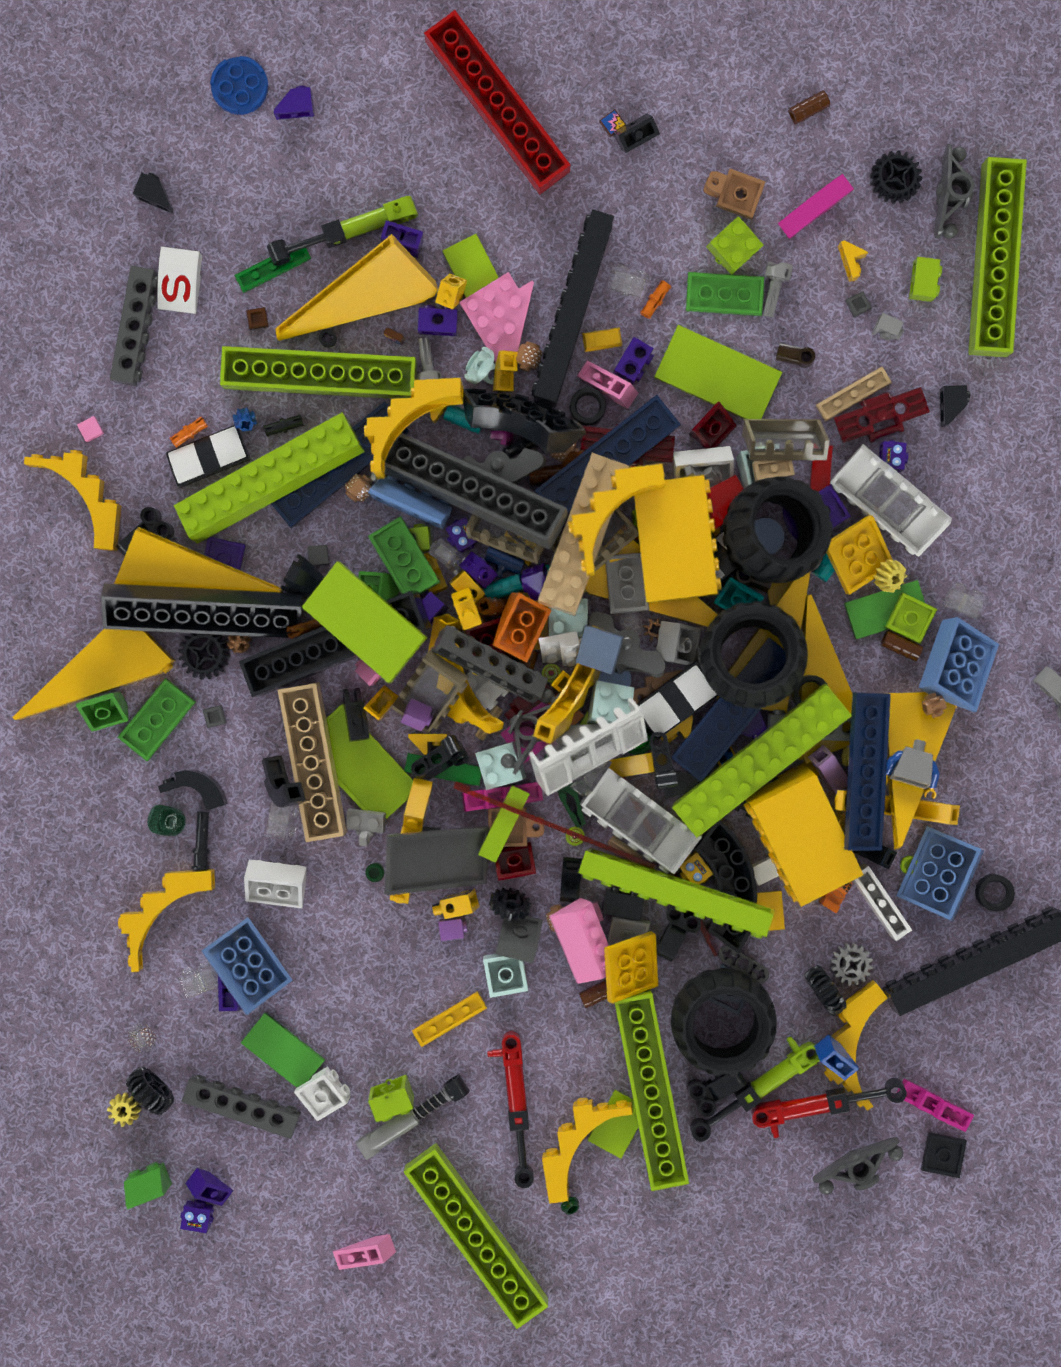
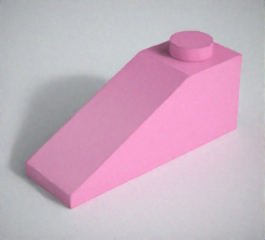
(608, 384)
(365, 1253)

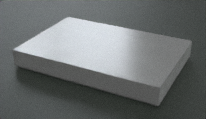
(626, 584)

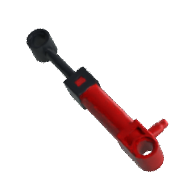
(516, 1098)
(833, 1101)

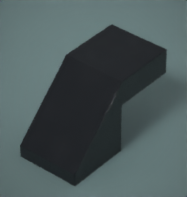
(881, 857)
(570, 879)

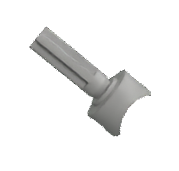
(777, 274)
(426, 360)

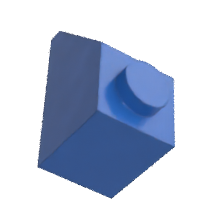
(835, 1057)

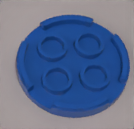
(239, 85)

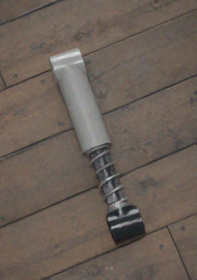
(399, 1125)

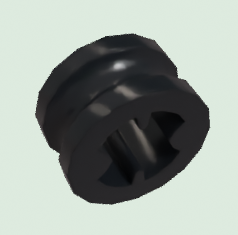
(330, 333)

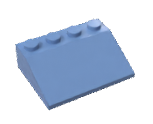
(411, 502)
(959, 664)
(941, 873)
(246, 965)

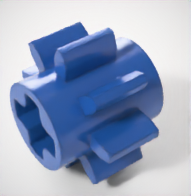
(244, 419)

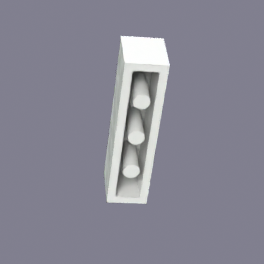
(881, 904)

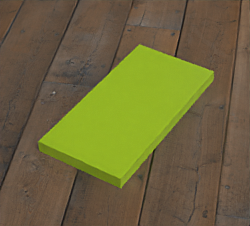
(717, 374)
(364, 622)
(367, 769)

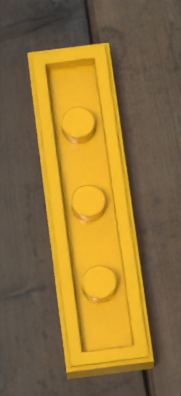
(449, 1019)

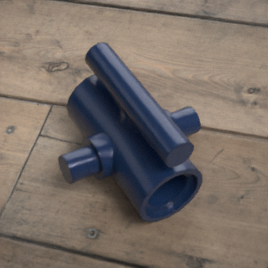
(504, 561)

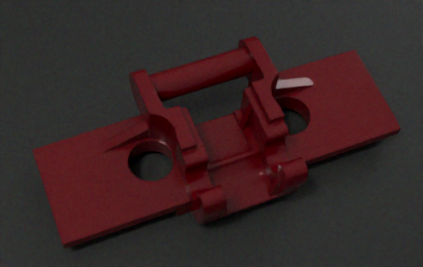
(878, 410)
(660, 453)

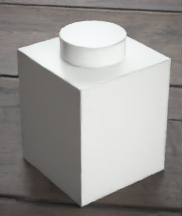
(764, 871)

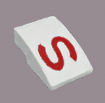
(179, 279)

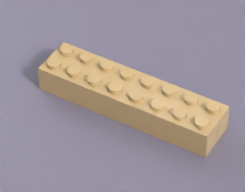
(565, 578)
(312, 761)

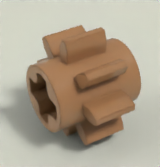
(652, 635)
(238, 643)
(933, 705)

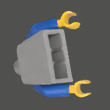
(914, 768)

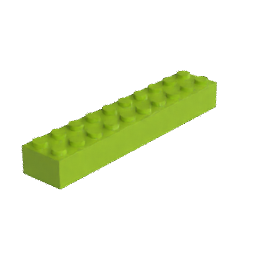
(997, 257)
(317, 372)
(268, 478)
(761, 760)
(677, 892)
(651, 1091)
(476, 1235)

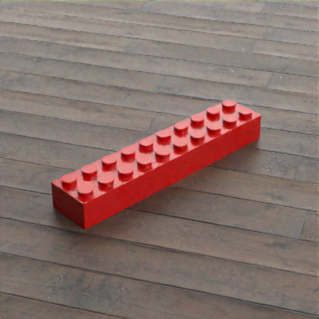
(497, 102)

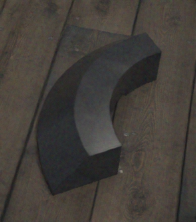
(522, 417)
(732, 876)

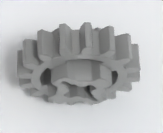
(845, 968)

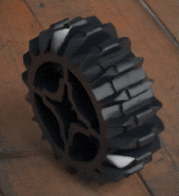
(899, 183)
(201, 661)
(825, 990)
(149, 1091)

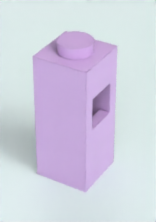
(829, 769)

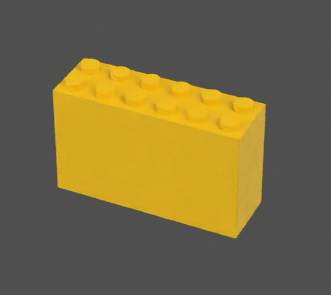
(677, 540)
(802, 836)

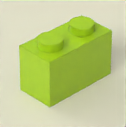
(925, 279)

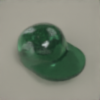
(166, 820)

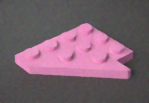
(499, 313)

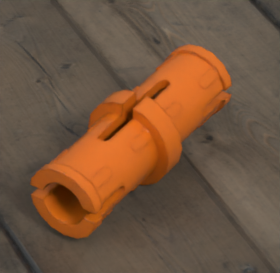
(655, 299)
(188, 431)

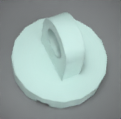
(479, 366)

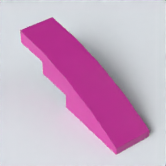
(816, 206)
(499, 793)
(937, 1106)

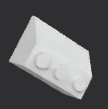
(718, 458)
(275, 883)

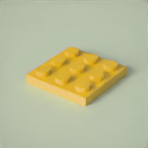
(857, 554)
(631, 967)

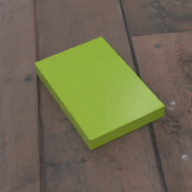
(471, 263)
(616, 1132)

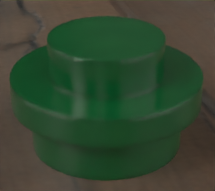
(375, 872)
(570, 1206)

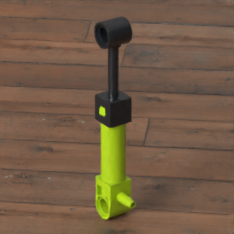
(338, 231)
(753, 1092)

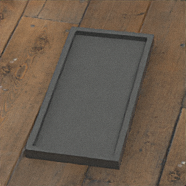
(435, 860)

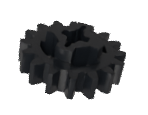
(509, 904)

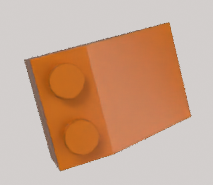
(520, 626)

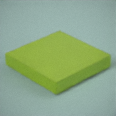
(911, 618)

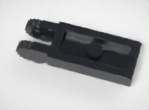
(355, 716)

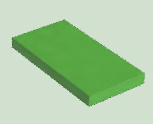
(725, 294)
(403, 557)
(871, 613)
(156, 719)
(282, 1050)

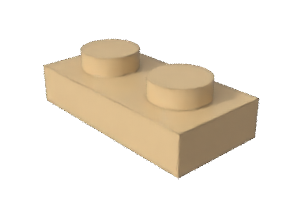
(772, 468)

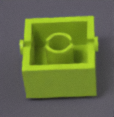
(734, 245)
(391, 1099)

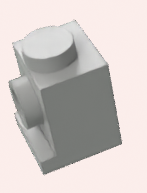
(888, 327)

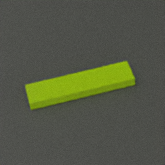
(503, 824)

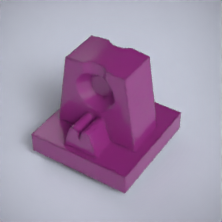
(504, 437)

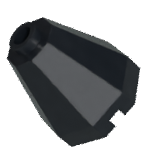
(302, 577)

